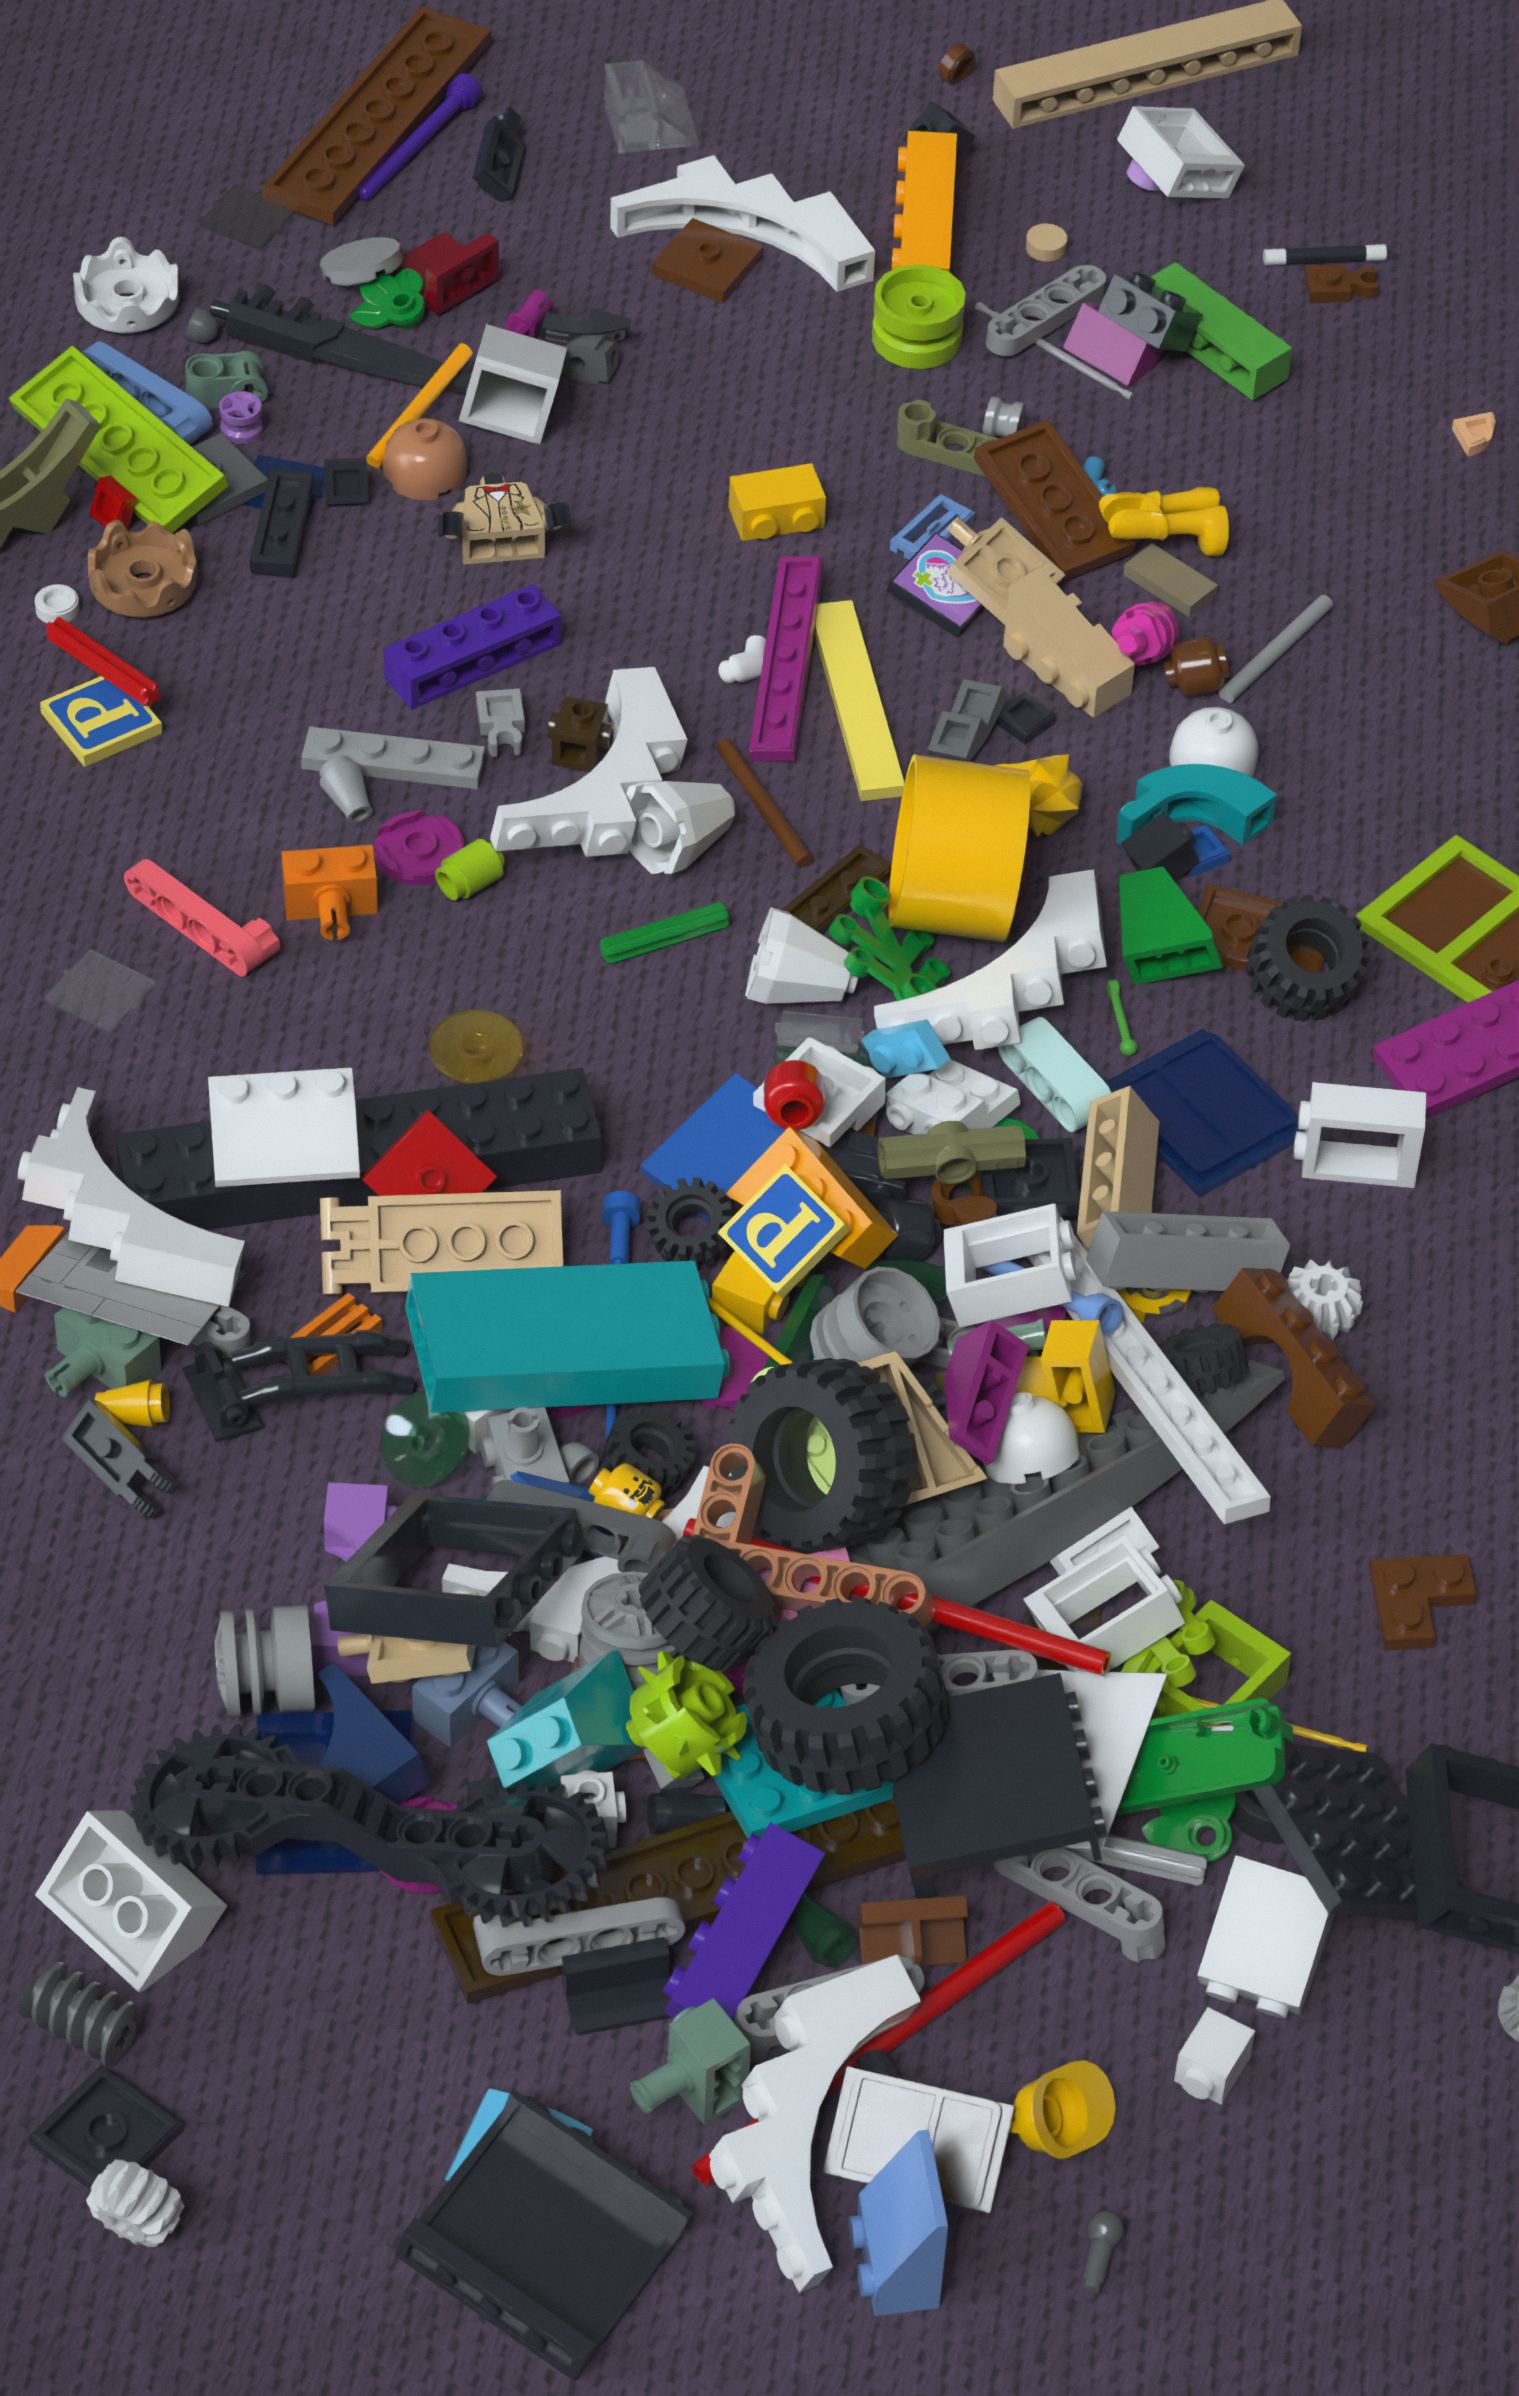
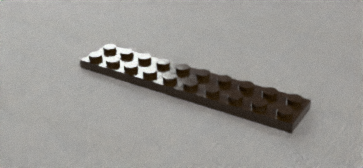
(684, 1867)

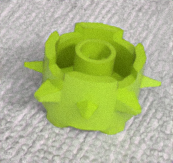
(685, 1716)

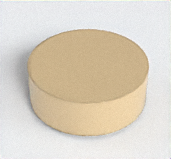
(1046, 242)

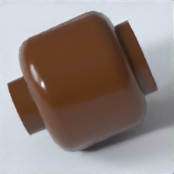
(1197, 667)

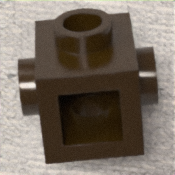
(580, 724)

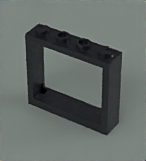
(366, 1603)
(1440, 1901)

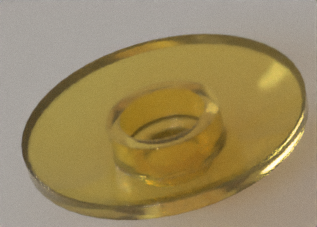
(475, 1046)

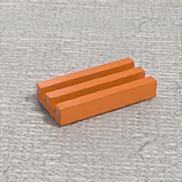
(337, 1320)

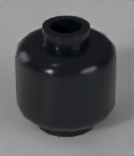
(915, 1228)

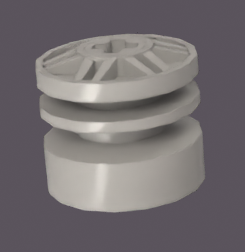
(875, 1316)
(618, 1622)
(266, 1661)

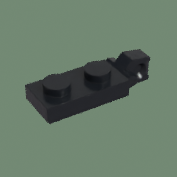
(499, 155)

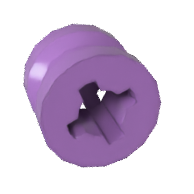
(240, 417)

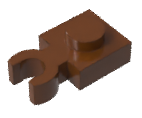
(1335, 285)

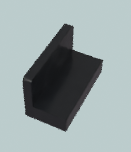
(616, 1985)

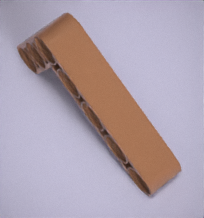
(792, 1568)

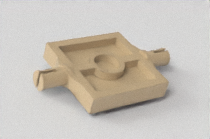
(993, 562)
(405, 1658)

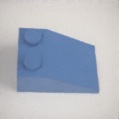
(902, 2232)

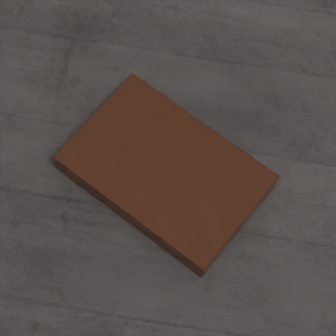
(1235, 921)

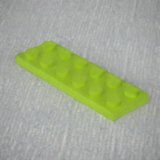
(130, 445)

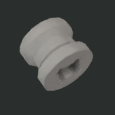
(1003, 418)

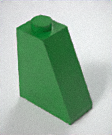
(1162, 929)

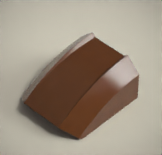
(1486, 594)

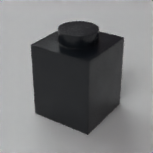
(1162, 844)

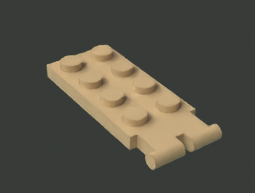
(438, 1235)

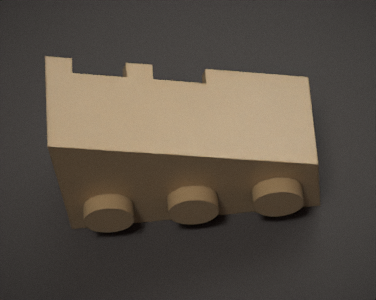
(1062, 645)
(939, 1460)

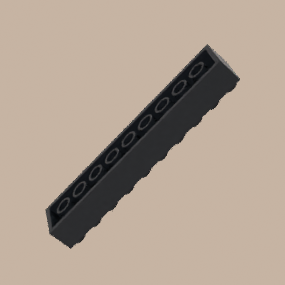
(516, 1126)

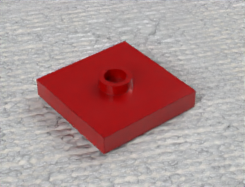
(428, 1162)

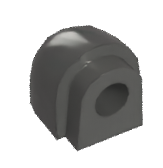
(591, 358)

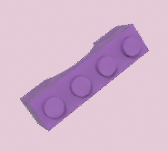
(349, 1521)

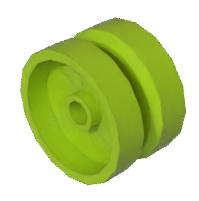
(918, 316)

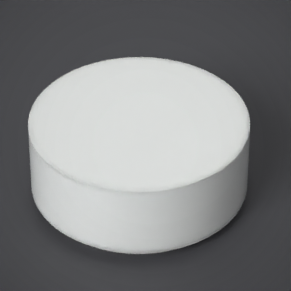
(56, 602)

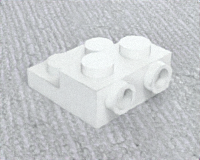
(850, 1091)
(946, 1095)

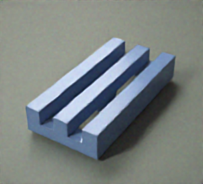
(902, 540)

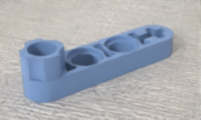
(168, 403)

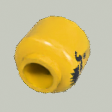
(628, 1491)

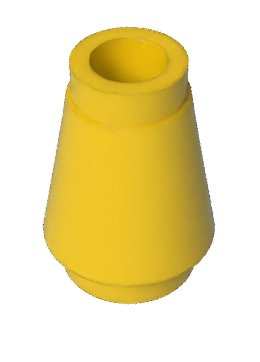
(138, 1403)

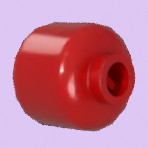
(794, 1095)

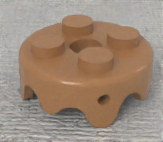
(150, 551)

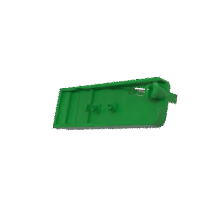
(1195, 1762)

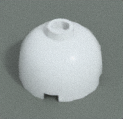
(1216, 738)
(1034, 1439)

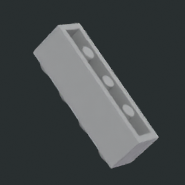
(1182, 1250)

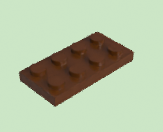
(1051, 498)

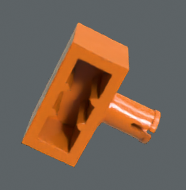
(330, 886)

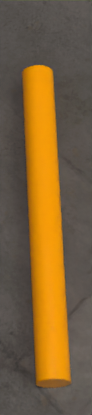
(424, 398)

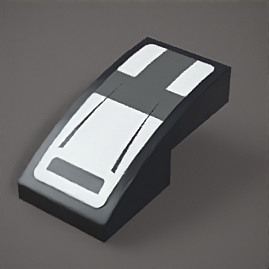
(564, 329)

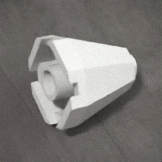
(677, 822)
(797, 964)

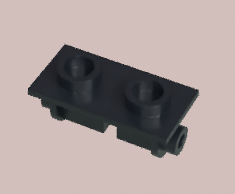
(216, 1392)

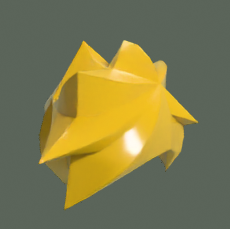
(1053, 792)

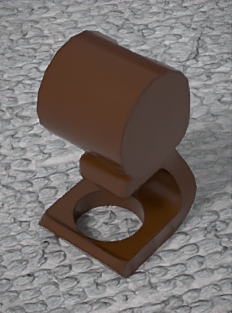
(963, 1209)

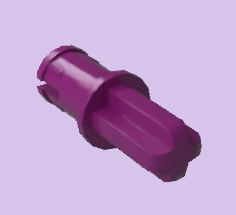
(529, 314)

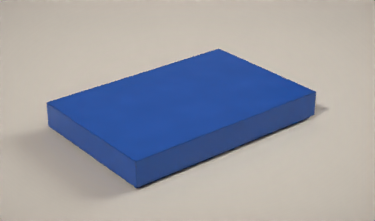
(715, 1141)

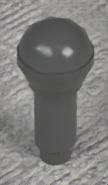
(1104, 2233)

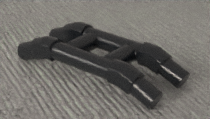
(302, 1383)

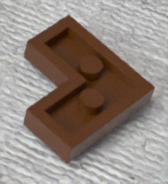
(1406, 1590)

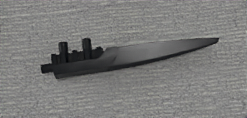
(325, 340)

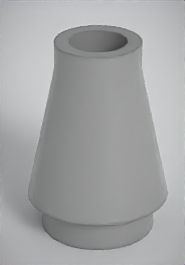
(346, 787)

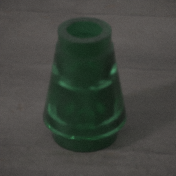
(822, 1932)

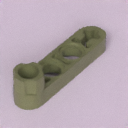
(919, 428)

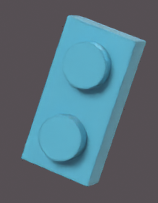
(905, 1049)

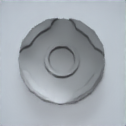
(360, 261)

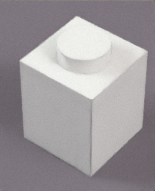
(1214, 2056)

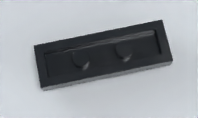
(281, 522)

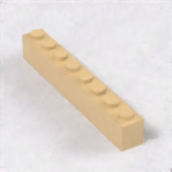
(1146, 62)

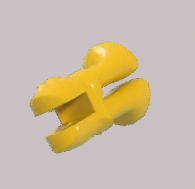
(1159, 515)

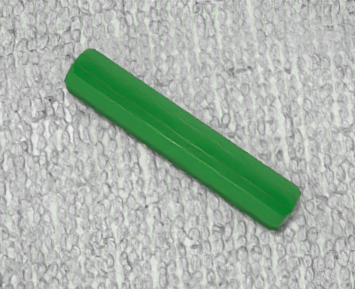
(664, 932)

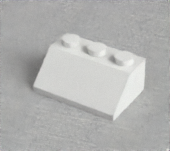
(283, 1127)
(127, 1900)

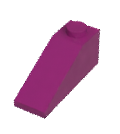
(982, 1387)

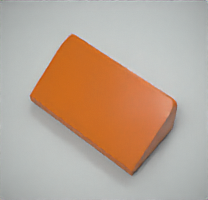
(22, 1258)

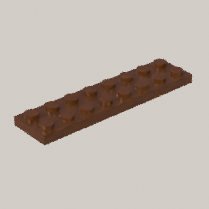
(376, 115)

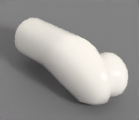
(745, 665)

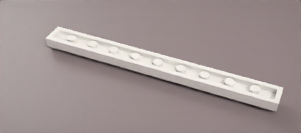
(1172, 1407)

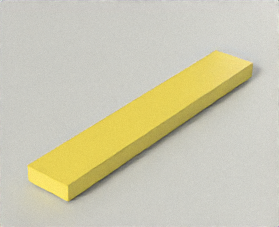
(857, 702)

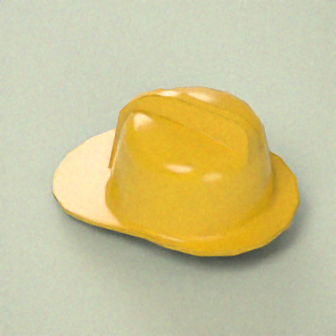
(1065, 2110)

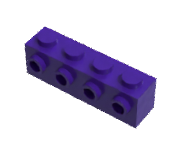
(472, 646)
(748, 1923)

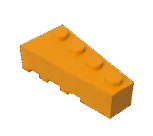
(925, 200)

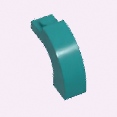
(1201, 794)

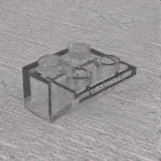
(646, 108)

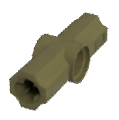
(951, 1152)

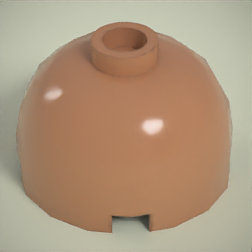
(425, 459)

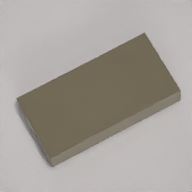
(1170, 580)

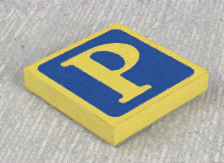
(99, 720)
(783, 1231)

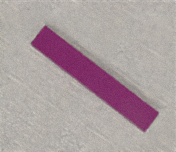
(786, 659)

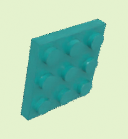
(762, 1795)

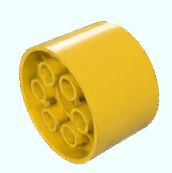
(959, 848)

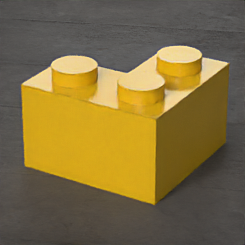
(1073, 1374)

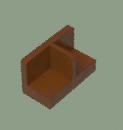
(919, 1929)

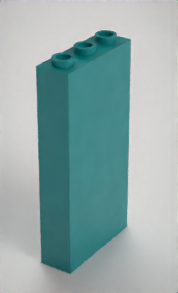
(565, 1336)

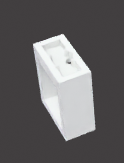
(1205, 164)
(1363, 1110)
(1004, 1240)
(1096, 1582)

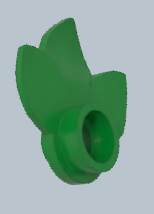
(391, 301)
(1184, 1823)

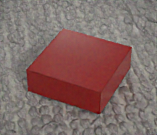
(112, 502)

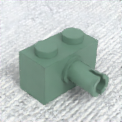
(101, 1348)
(703, 2064)

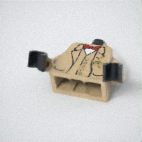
(502, 521)

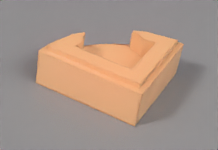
(1474, 432)

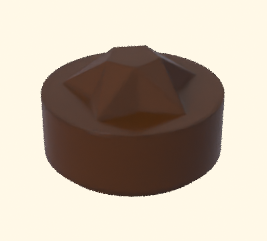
(956, 64)

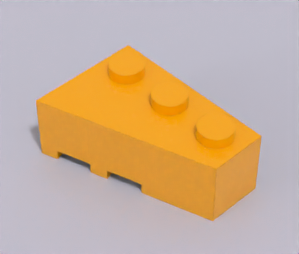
(812, 1164)

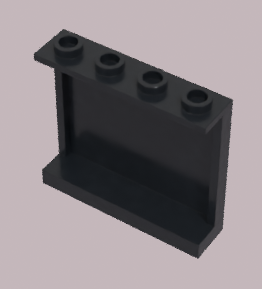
(999, 1782)
(544, 2234)

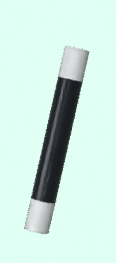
(1320, 255)

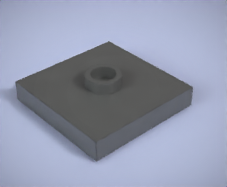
(243, 477)

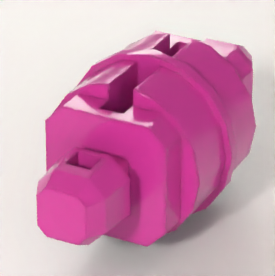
(1146, 632)

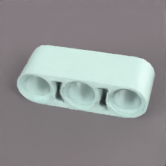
(1054, 1073)

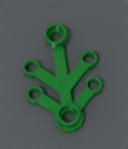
(869, 901)

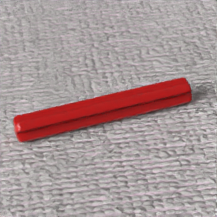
(103, 661)

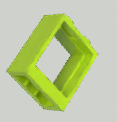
(1241, 1647)

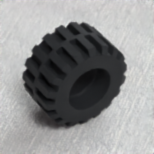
(1322, 929)
(708, 1603)

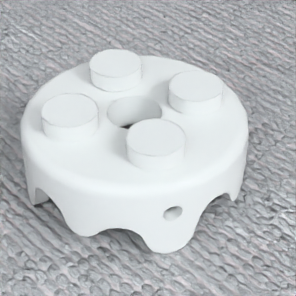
(126, 272)

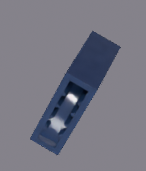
(368, 1744)

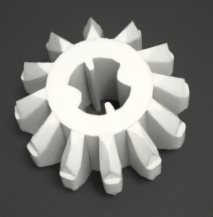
(1328, 1295)
(135, 2203)

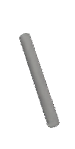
(1276, 648)

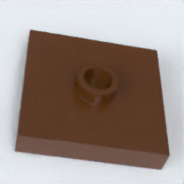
(707, 260)

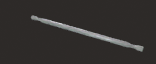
(1068, 359)

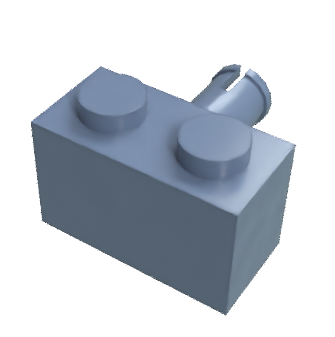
(456, 1703)

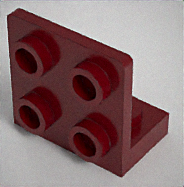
(451, 269)

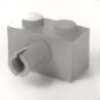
(523, 1444)

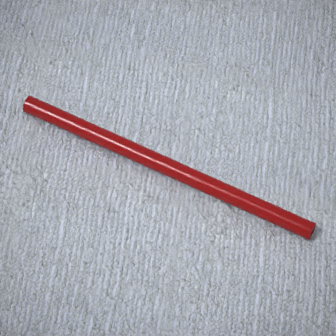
(987, 1625)
(941, 1997)

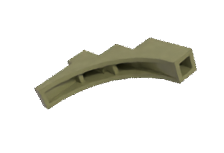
(36, 478)

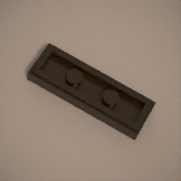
(831, 892)

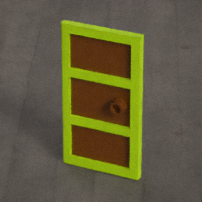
(1453, 920)

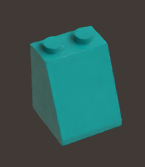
(568, 1727)

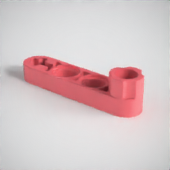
(198, 920)

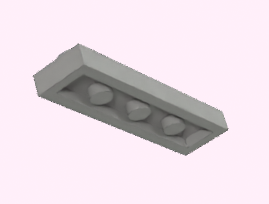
(397, 757)

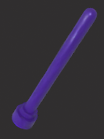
(461, 94)

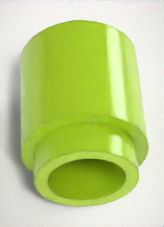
(469, 870)

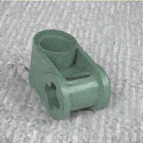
(216, 375)

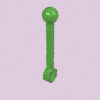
(1128, 1046)

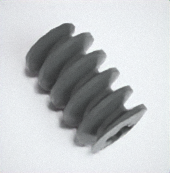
(80, 2014)

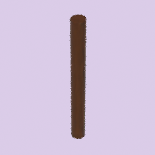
(764, 803)

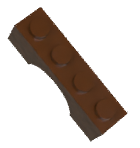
(1326, 1396)

